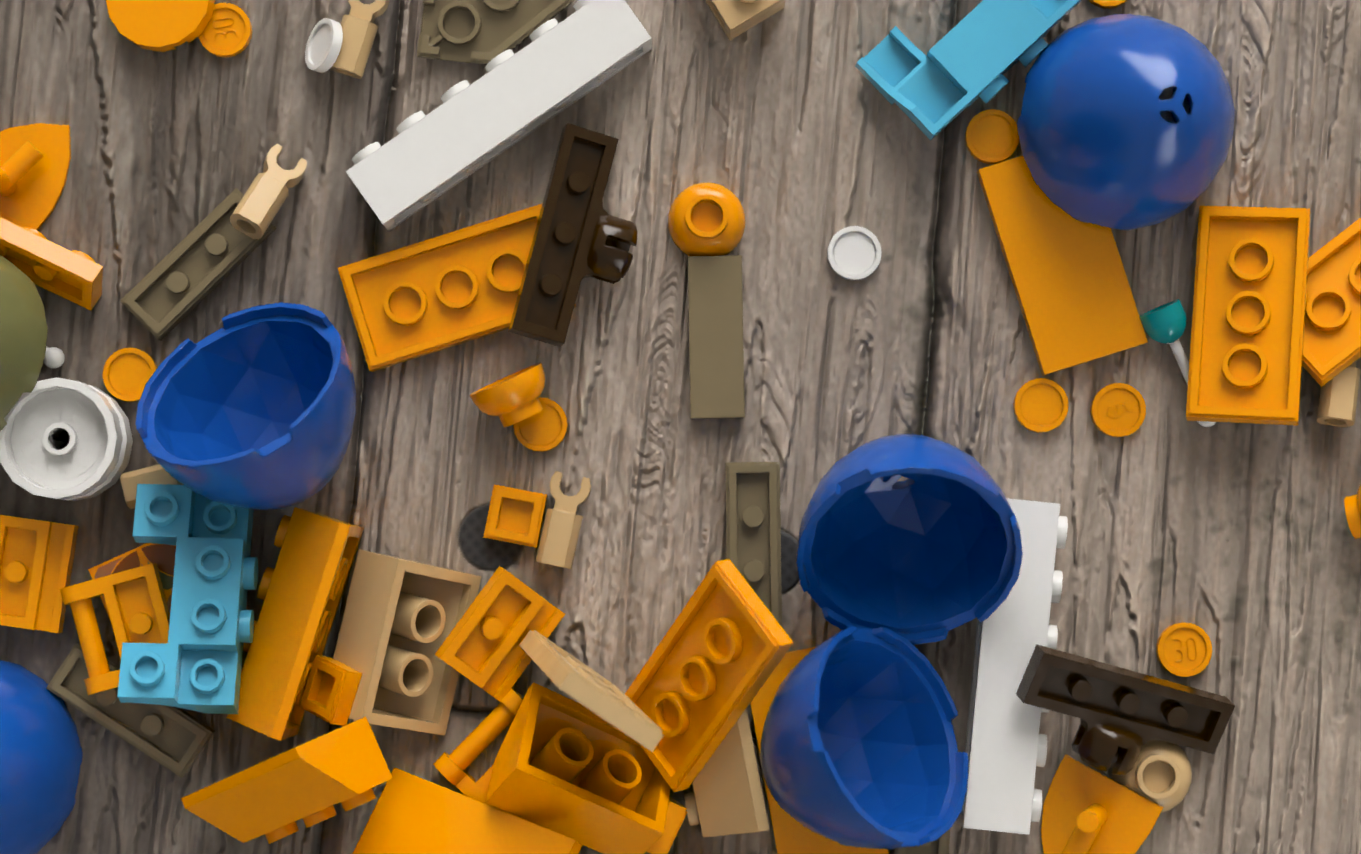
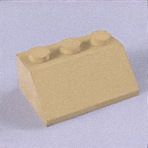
(390, 633)
(729, 788)

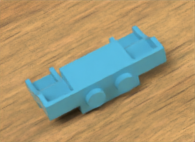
(964, 62)
(208, 603)

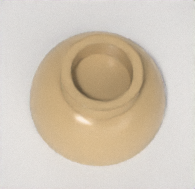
(1159, 774)

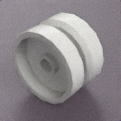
(96, 448)

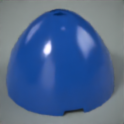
(1097, 125)
(253, 408)
(908, 550)
(865, 743)
(36, 761)

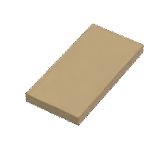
(591, 690)

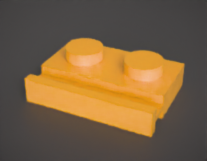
(33, 569)
(490, 631)

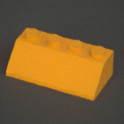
(294, 619)

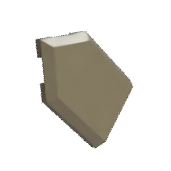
(480, 28)

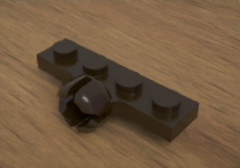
(572, 237)
(1121, 708)

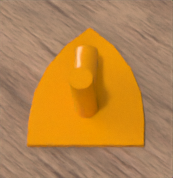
(33, 171)
(1093, 813)

